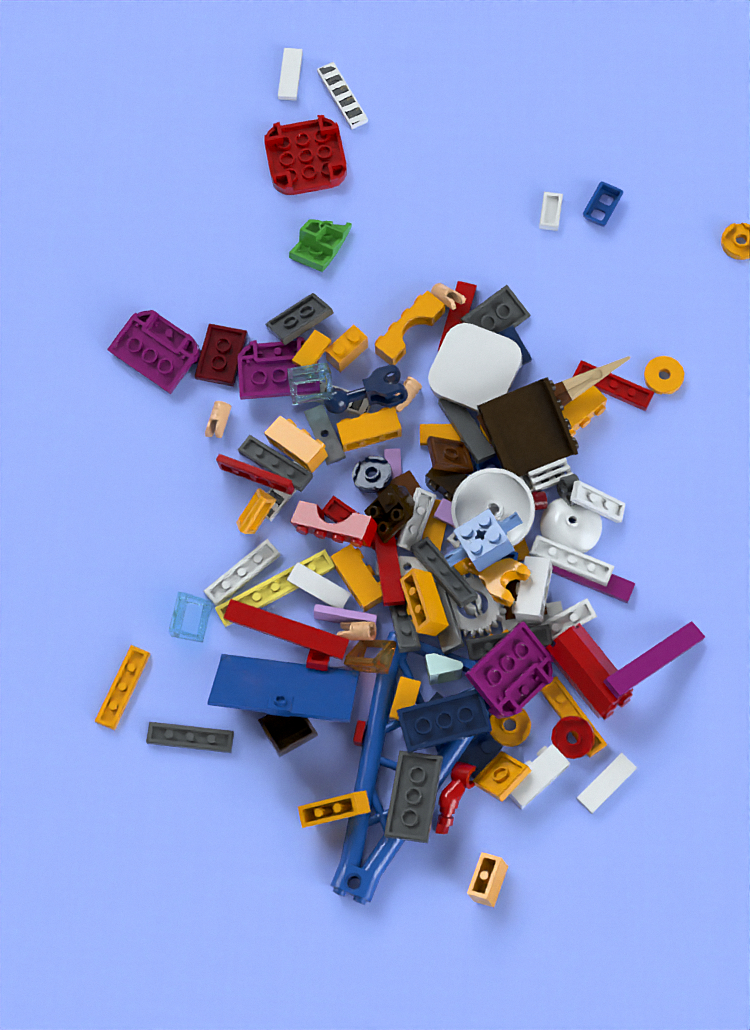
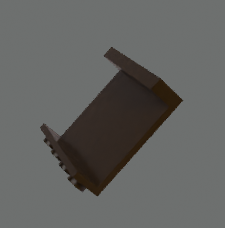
(528, 427)

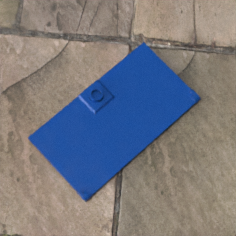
(284, 688)

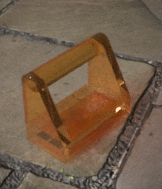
(379, 664)

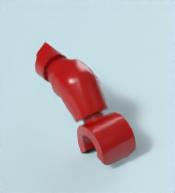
(452, 794)

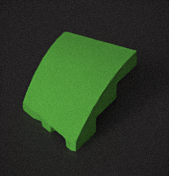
(319, 243)

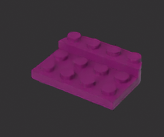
(156, 349)
(265, 372)
(512, 672)

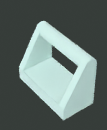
(442, 669)

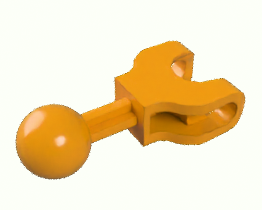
(496, 577)

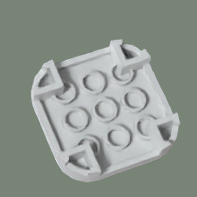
(474, 366)

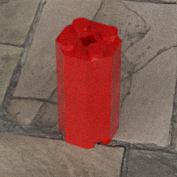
(586, 669)

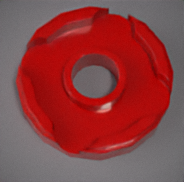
(585, 737)

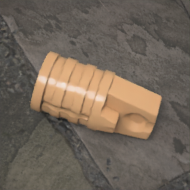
(413, 388)

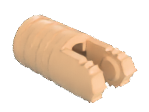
(447, 295)
(218, 419)
(358, 631)

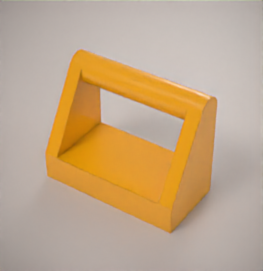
(255, 512)

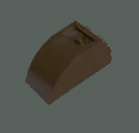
(287, 732)

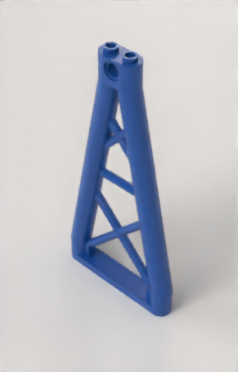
(367, 776)

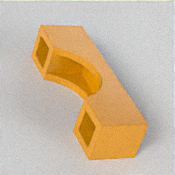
(424, 311)

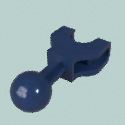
(377, 388)

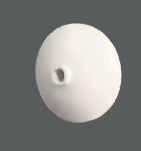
(578, 536)

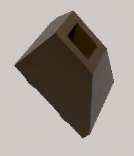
(391, 510)

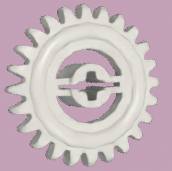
(482, 621)

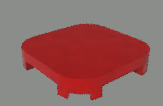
(305, 156)

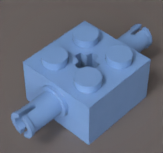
(483, 540)

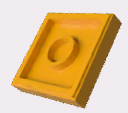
(501, 776)

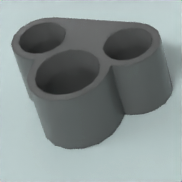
(565, 488)

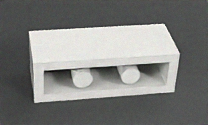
(534, 591)
(543, 772)

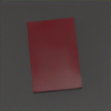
(220, 354)

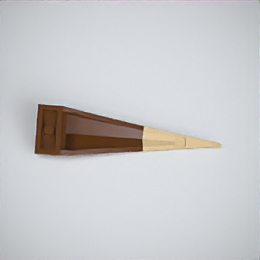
(573, 387)

